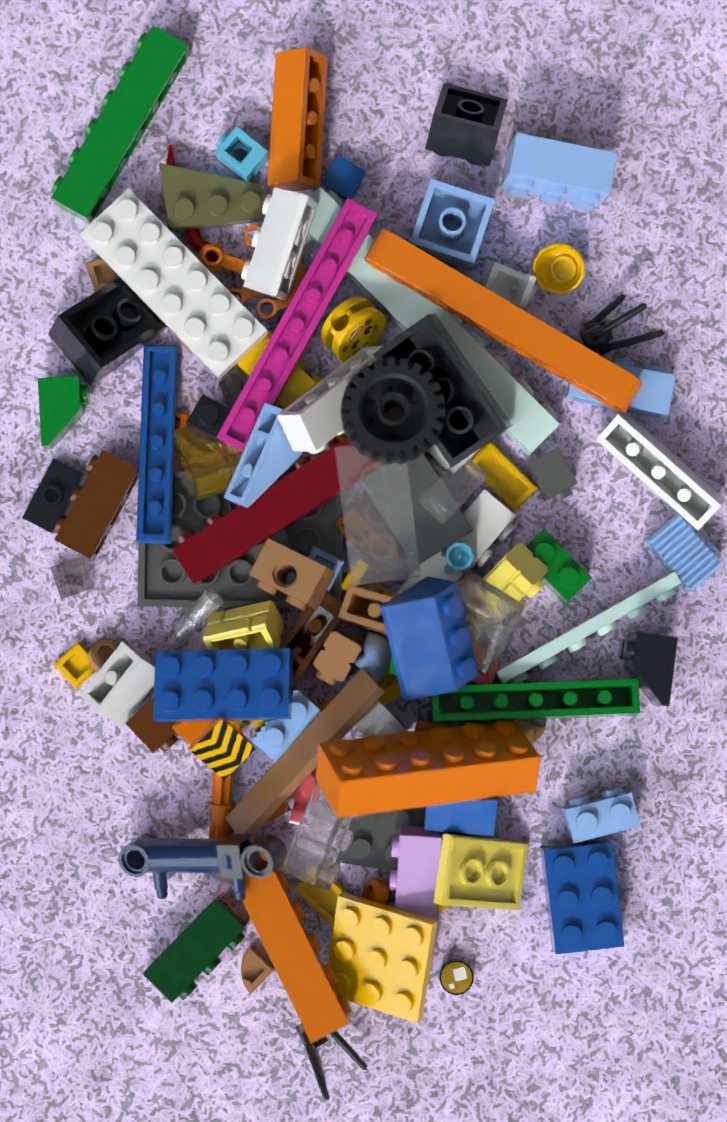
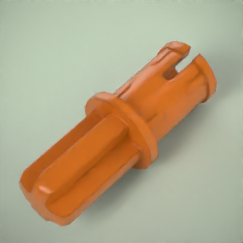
(220, 806)

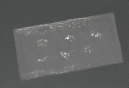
(376, 518)

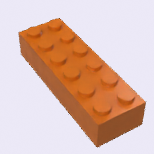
(426, 768)

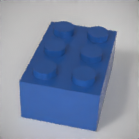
(582, 896)

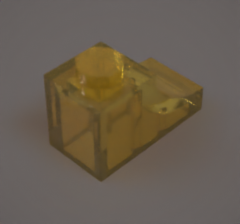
(205, 463)

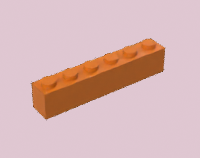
(295, 955)

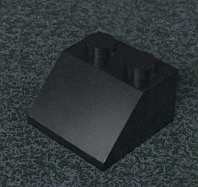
(466, 124)
(652, 662)

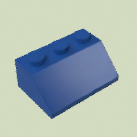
(429, 638)

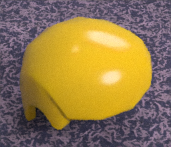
(567, 264)

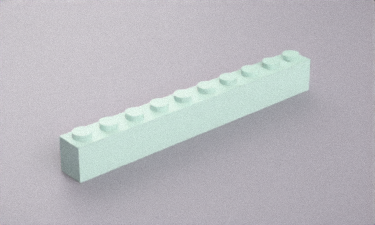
(530, 420)

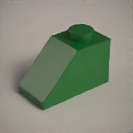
(60, 406)

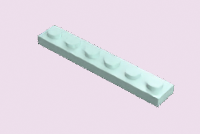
(602, 623)

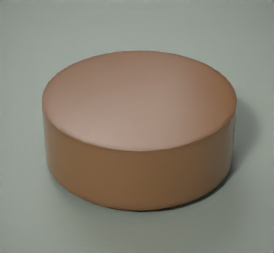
(100, 652)

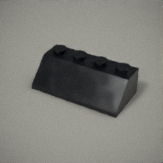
(471, 411)

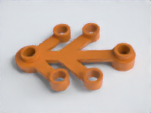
(236, 265)

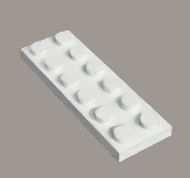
(174, 283)

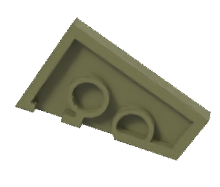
(208, 200)

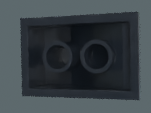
(105, 330)

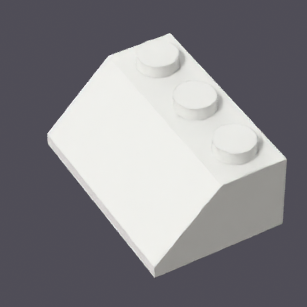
(279, 243)

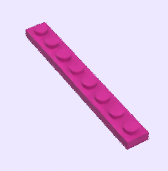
(299, 321)

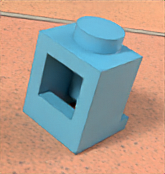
(237, 141)

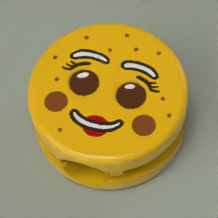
(352, 327)

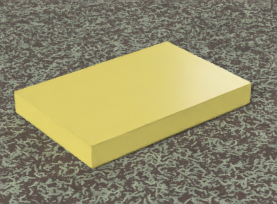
(481, 872)

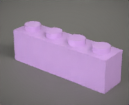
(416, 871)

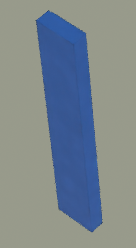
(157, 444)

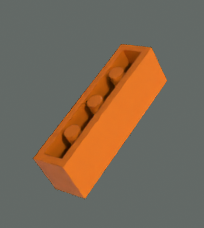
(297, 119)

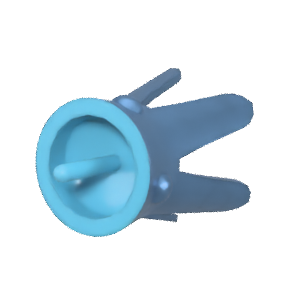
(458, 557)

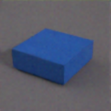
(343, 178)

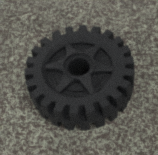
(400, 385)

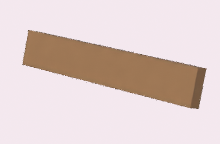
(302, 755)

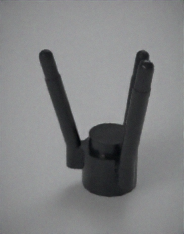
(597, 334)
(316, 1066)

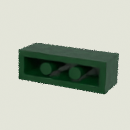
(196, 950)

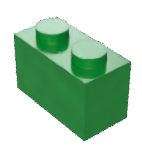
(564, 574)

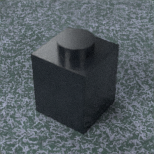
(207, 419)

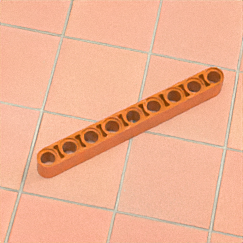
(503, 321)

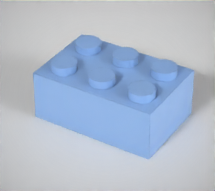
(558, 171)

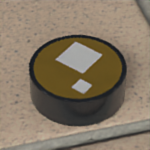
(456, 977)

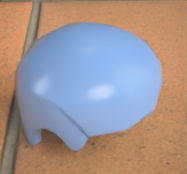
(374, 656)

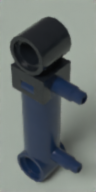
(229, 856)

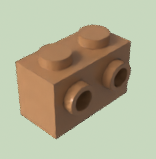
(363, 609)

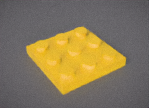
(382, 956)

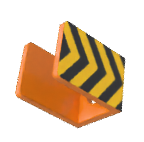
(216, 744)

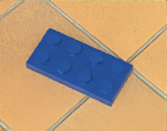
(223, 684)

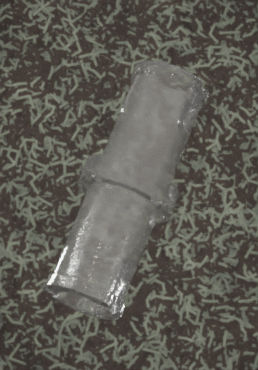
(193, 619)

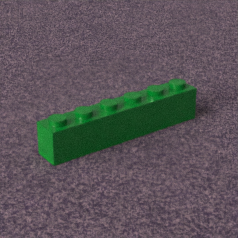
(120, 125)
(537, 701)

